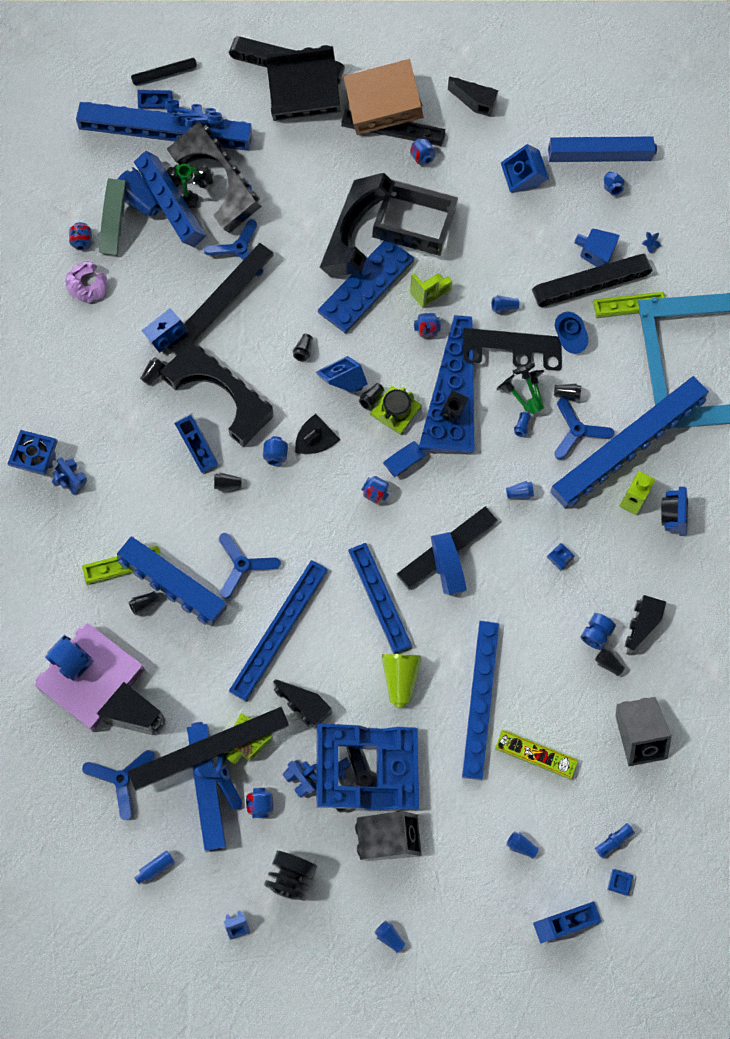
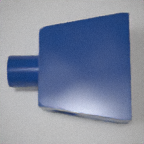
(597, 246)

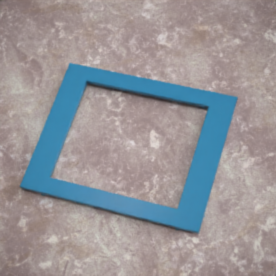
(671, 307)

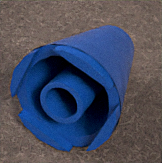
(138, 193)

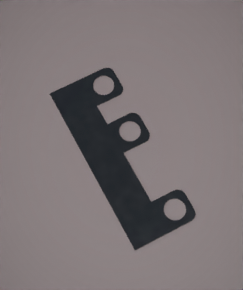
(518, 342)

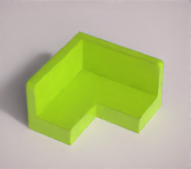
(429, 290)

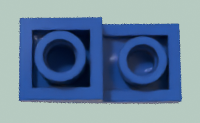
(404, 459)

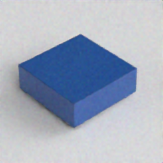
(620, 882)

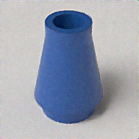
(503, 304)
(520, 491)
(521, 845)
(388, 935)

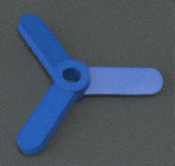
(242, 242)
(573, 423)
(237, 558)
(220, 775)
(112, 776)

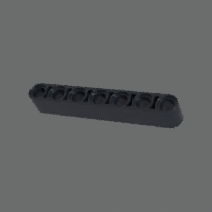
(255, 51)
(591, 280)

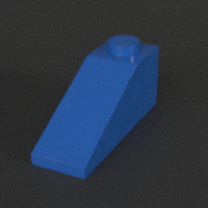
(196, 442)
(567, 922)

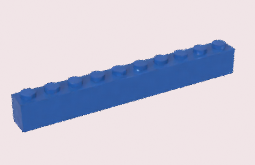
(155, 125)
(629, 442)

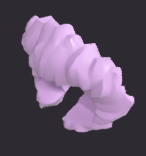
(86, 293)

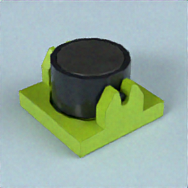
(396, 407)

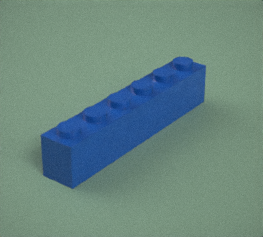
(170, 199)
(171, 581)

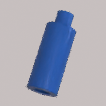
(155, 867)

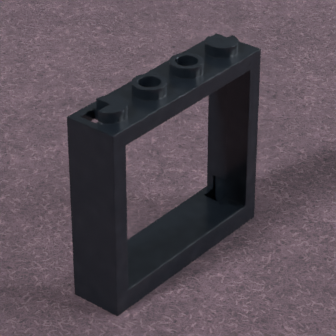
(421, 197)

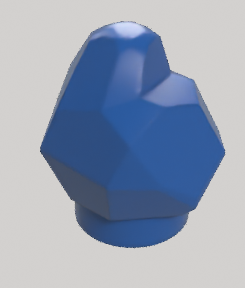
(613, 183)

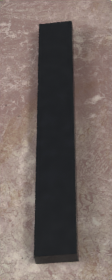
(222, 296)
(208, 748)

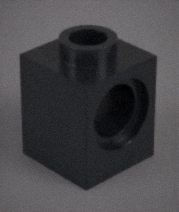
(456, 400)

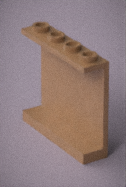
(383, 97)

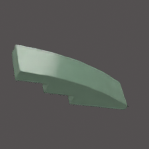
(112, 216)

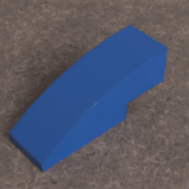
(448, 564)

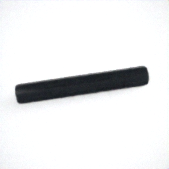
(163, 71)

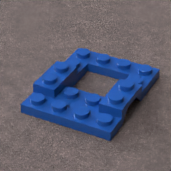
(396, 768)

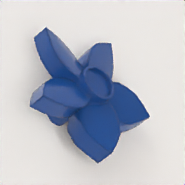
(651, 241)

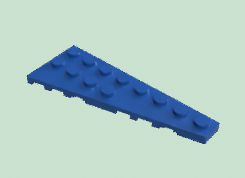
(457, 376)

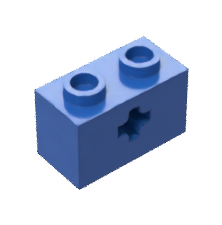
(164, 330)

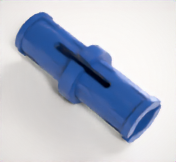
(614, 840)

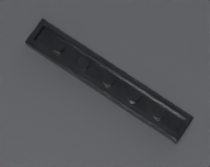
(407, 130)
(461, 537)

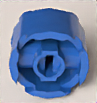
(69, 657)

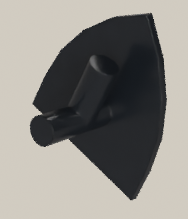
(314, 437)

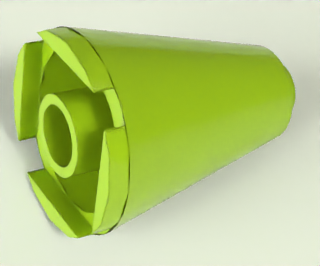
(400, 676)

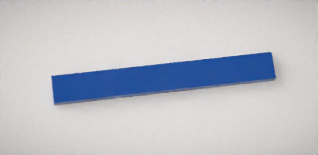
(278, 631)

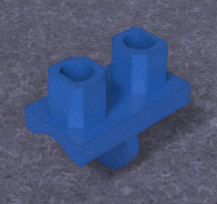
(65, 477)
(296, 770)

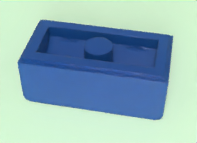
(153, 98)

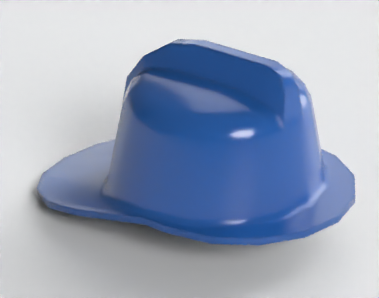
(571, 332)

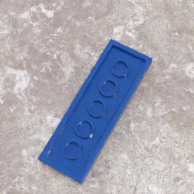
(366, 287)

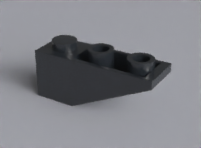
(475, 96)
(648, 616)
(307, 703)

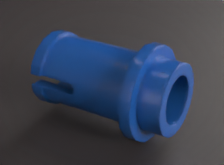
(522, 424)

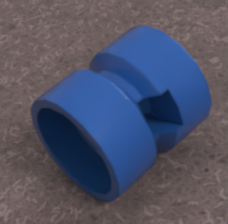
(597, 633)

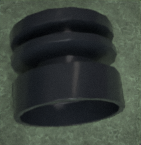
(290, 875)

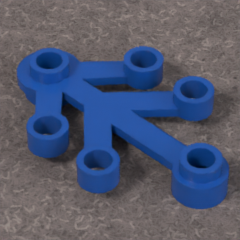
(194, 115)

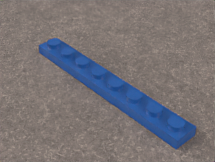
(480, 700)

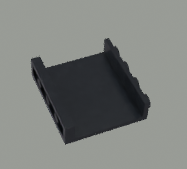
(303, 82)

